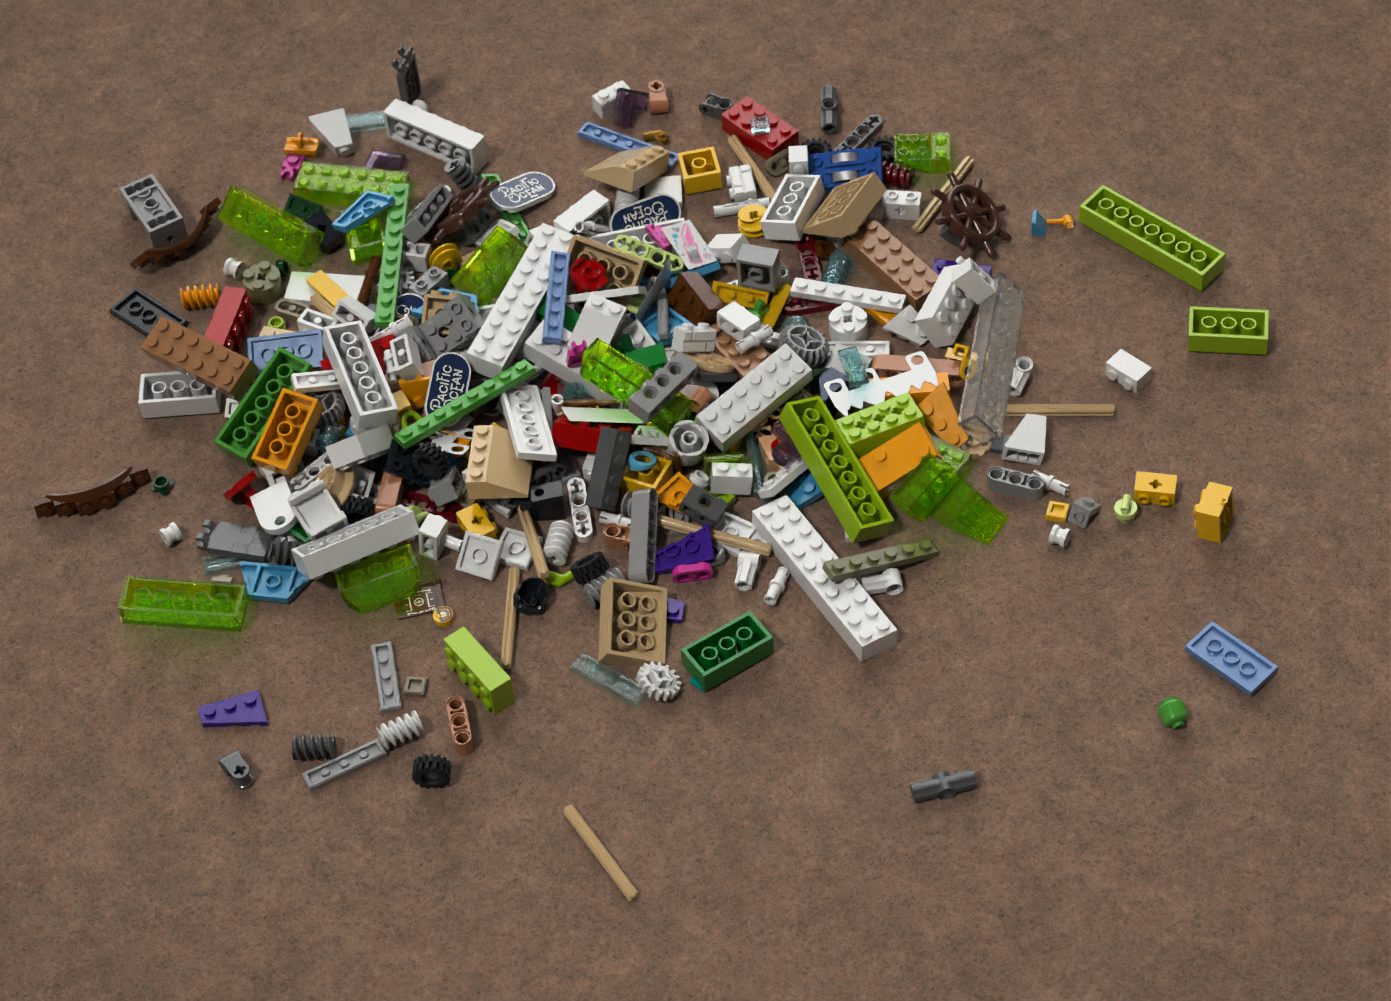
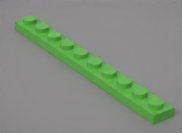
(392, 256)

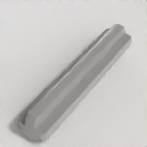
(663, 319)

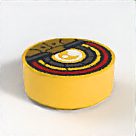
(443, 616)

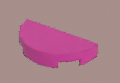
(658, 236)

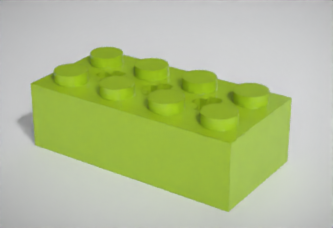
(1228, 330)
(879, 423)
(479, 671)

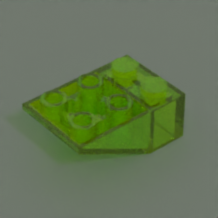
(924, 151)
(970, 514)

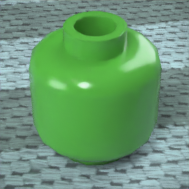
(1173, 713)

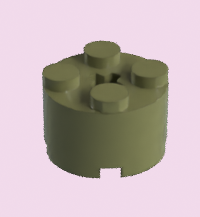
(263, 283)

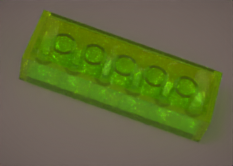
(343, 184)
(270, 226)
(623, 377)
(184, 604)

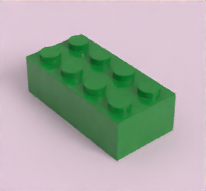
(727, 650)

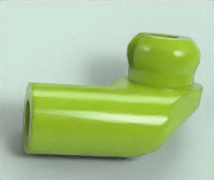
(559, 579)

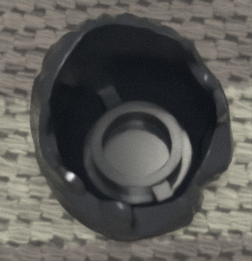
(531, 596)

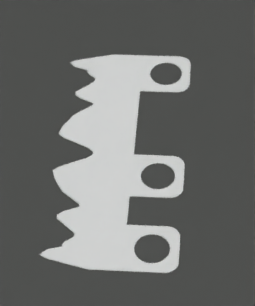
(875, 390)
(446, 441)

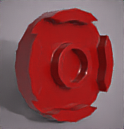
(588, 275)
(243, 489)

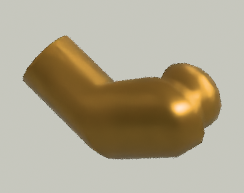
(658, 136)

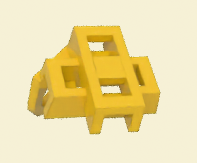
(959, 353)

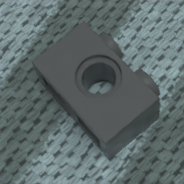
(692, 506)

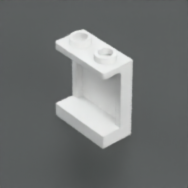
(316, 510)

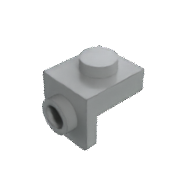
(1082, 511)

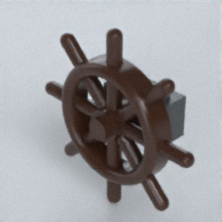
(465, 215)
(962, 215)

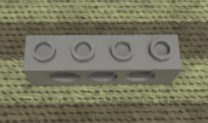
(427, 213)
(660, 396)

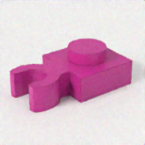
(291, 165)
(575, 355)

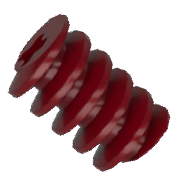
(896, 176)

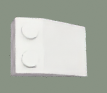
(598, 319)

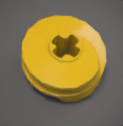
(749, 220)
(445, 257)

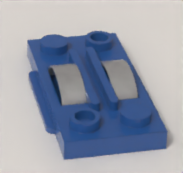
(845, 165)

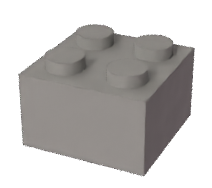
(758, 267)

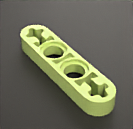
(650, 252)

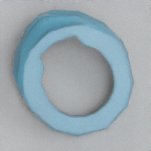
(634, 465)

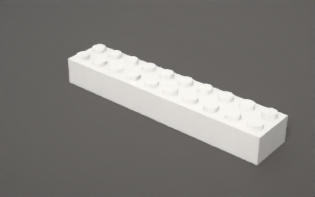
(517, 305)
(841, 602)

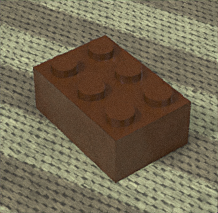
(694, 299)

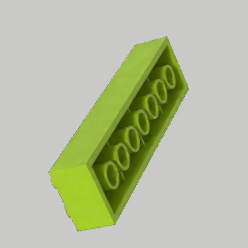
(1152, 237)
(836, 469)

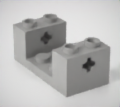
(155, 211)
(458, 317)

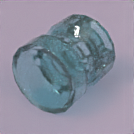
(571, 390)
(328, 436)

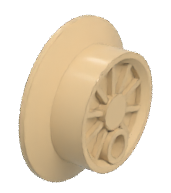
(338, 483)

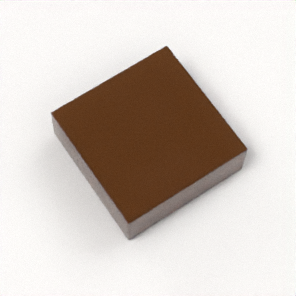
(823, 249)

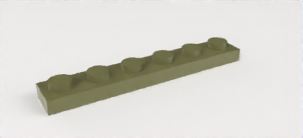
(879, 559)

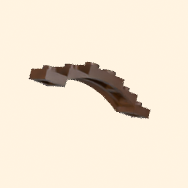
(179, 249)
(94, 497)

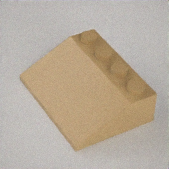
(631, 167)
(846, 207)
(621, 267)
(494, 468)
(632, 623)

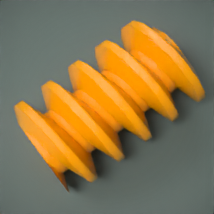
(200, 297)

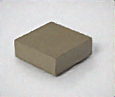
(415, 686)

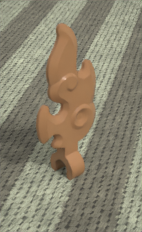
(588, 402)

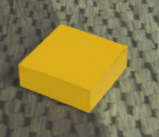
(1057, 511)

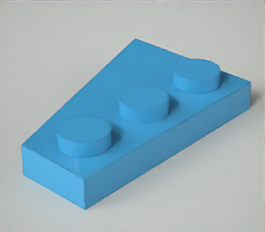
(362, 209)
(704, 271)

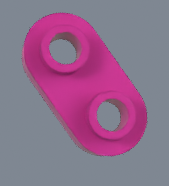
(692, 572)

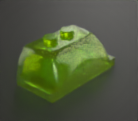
(379, 579)

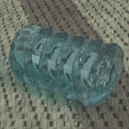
(837, 267)

